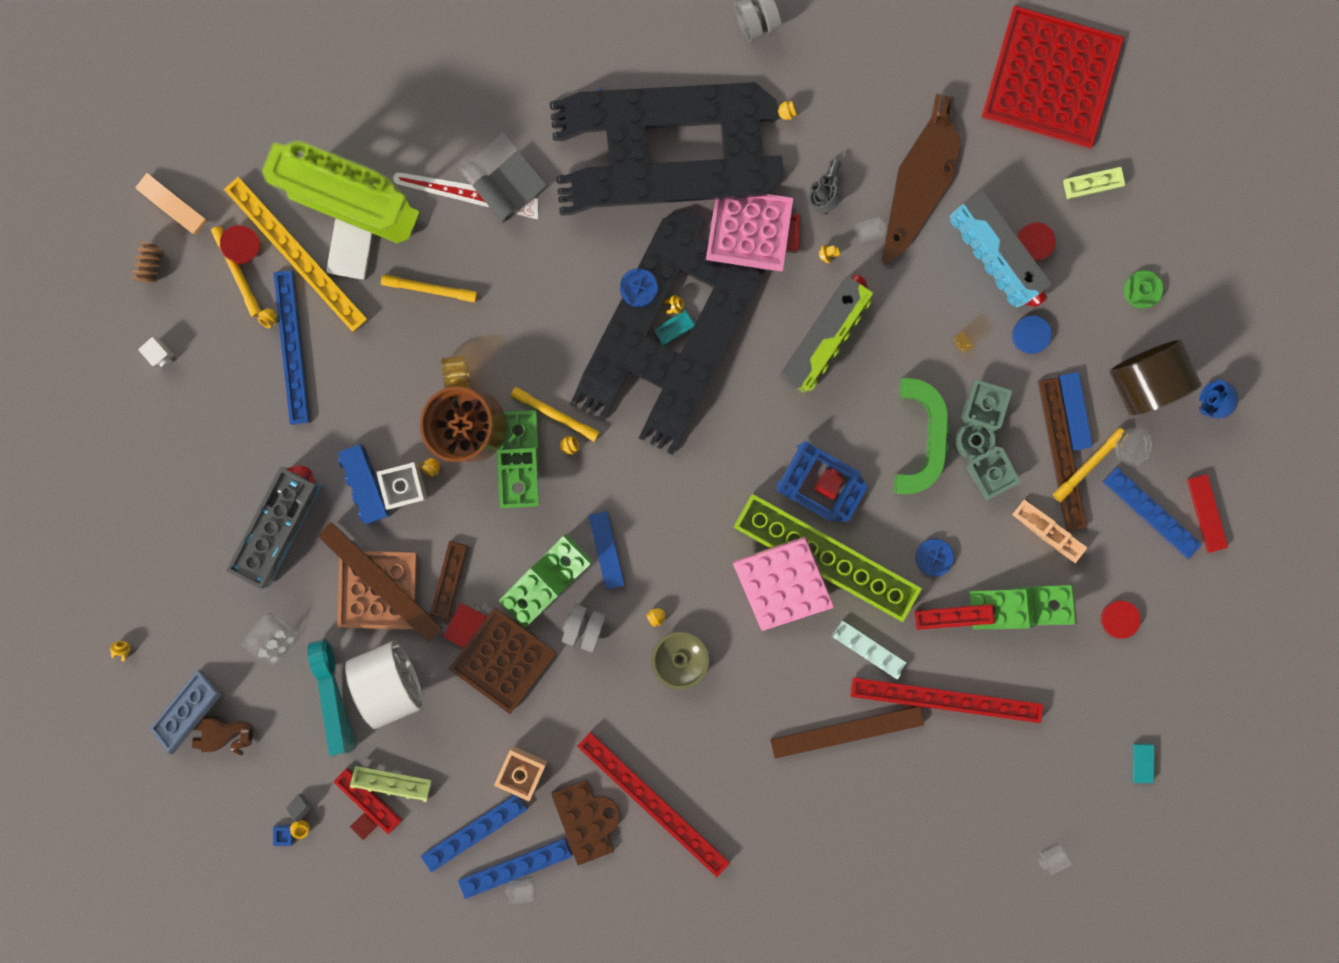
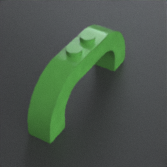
(936, 438)

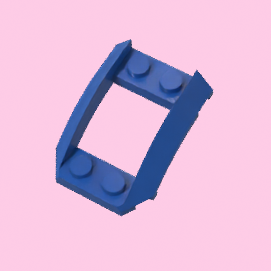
(798, 471)

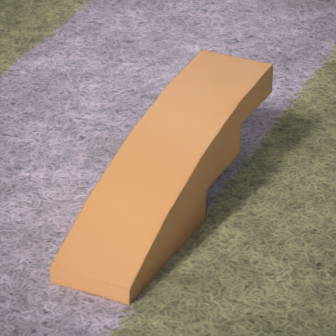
(171, 204)
(1049, 531)

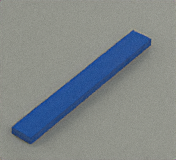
(292, 347)

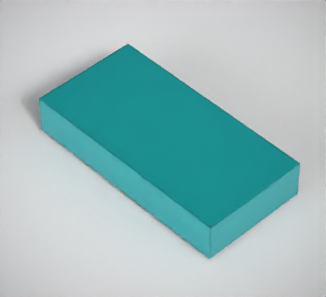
(674, 328)
(1143, 763)

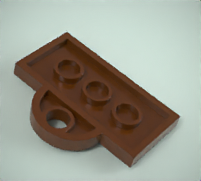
(585, 820)

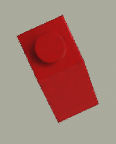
(828, 483)

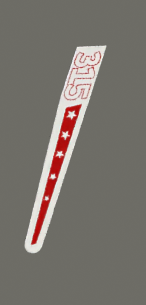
(455, 190)

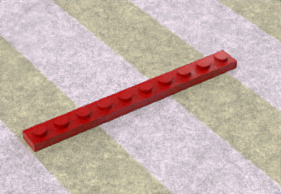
(946, 700)
(653, 804)

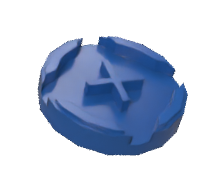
(638, 287)
(1031, 334)
(934, 557)

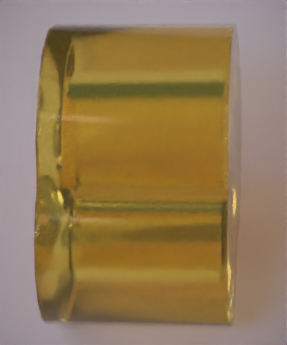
(455, 371)

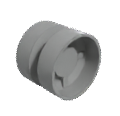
(752, 16)
(578, 626)

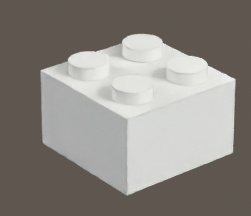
(402, 485)

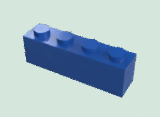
(363, 484)

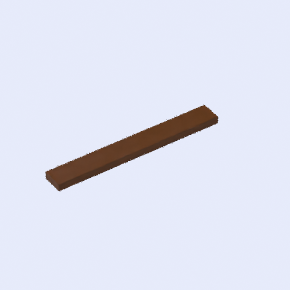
(1061, 451)
(380, 582)
(847, 732)

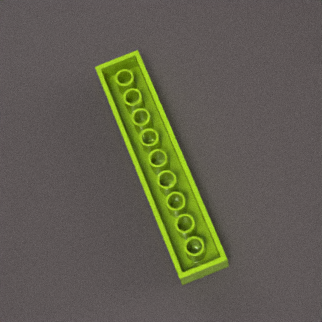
(835, 561)

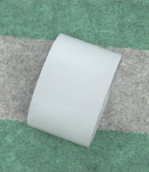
(384, 684)

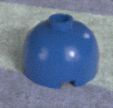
(1219, 399)

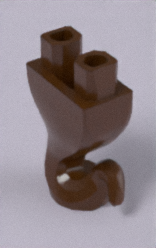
(219, 733)

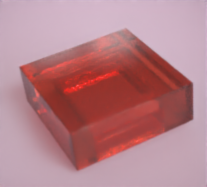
(363, 826)

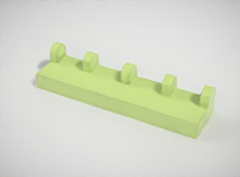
(390, 783)

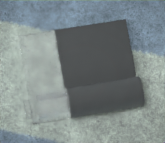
(502, 177)

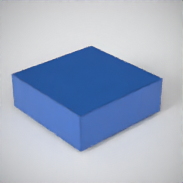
(282, 835)

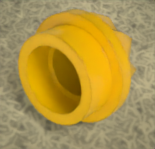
(787, 110)
(268, 318)
(569, 445)
(431, 467)
(656, 616)

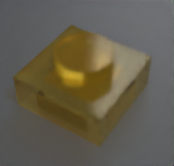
(962, 343)

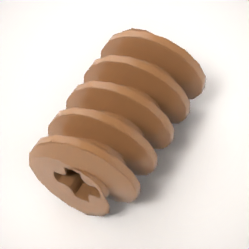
(147, 263)

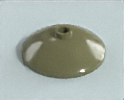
(680, 674)

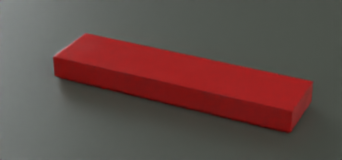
(1207, 513)
(954, 616)
(368, 802)

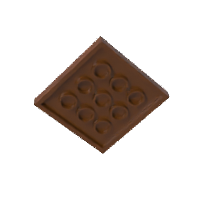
(502, 660)

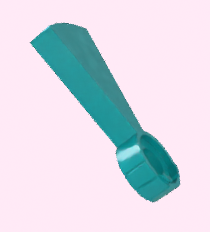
(336, 722)

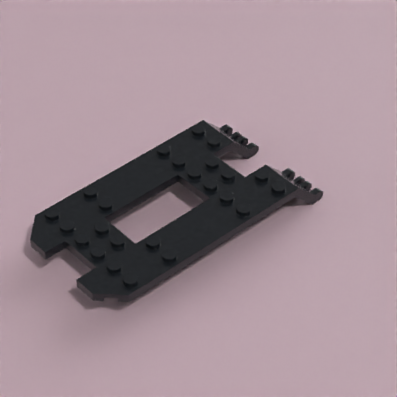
(636, 181)
(681, 375)

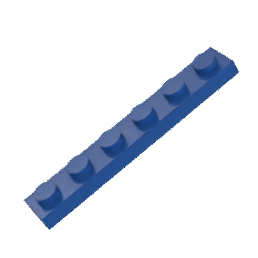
(1152, 513)
(474, 832)
(515, 868)

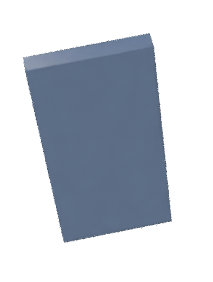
(185, 712)

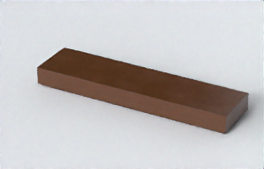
(449, 580)

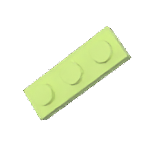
(1094, 183)

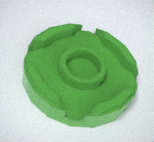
(1143, 289)

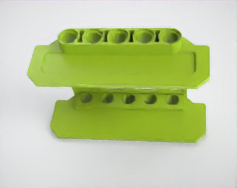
(341, 190)

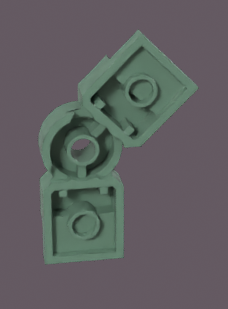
(986, 462)

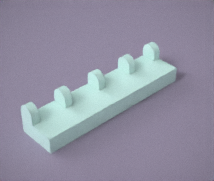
(869, 649)

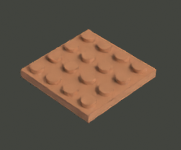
(361, 606)

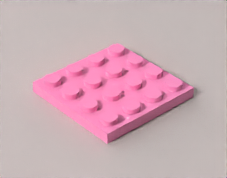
(750, 231)
(783, 583)

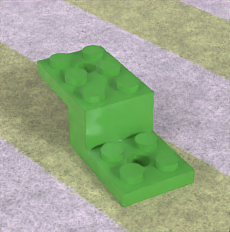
(519, 461)
(545, 580)
(1027, 606)

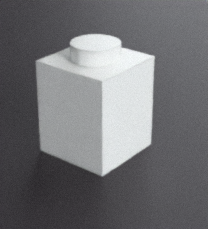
(156, 353)

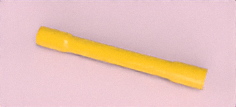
(398, 282)
(250, 300)
(582, 429)
(1068, 486)

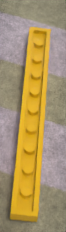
(296, 254)

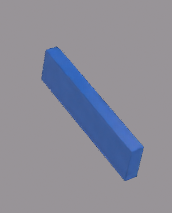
(1075, 411)
(606, 550)

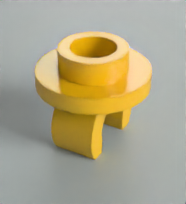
(827, 253)
(676, 304)
(121, 649)

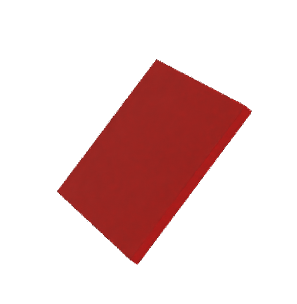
(1052, 77)

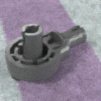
(826, 189)

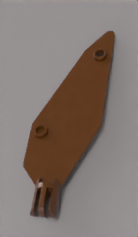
(922, 178)

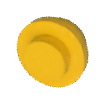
(300, 829)

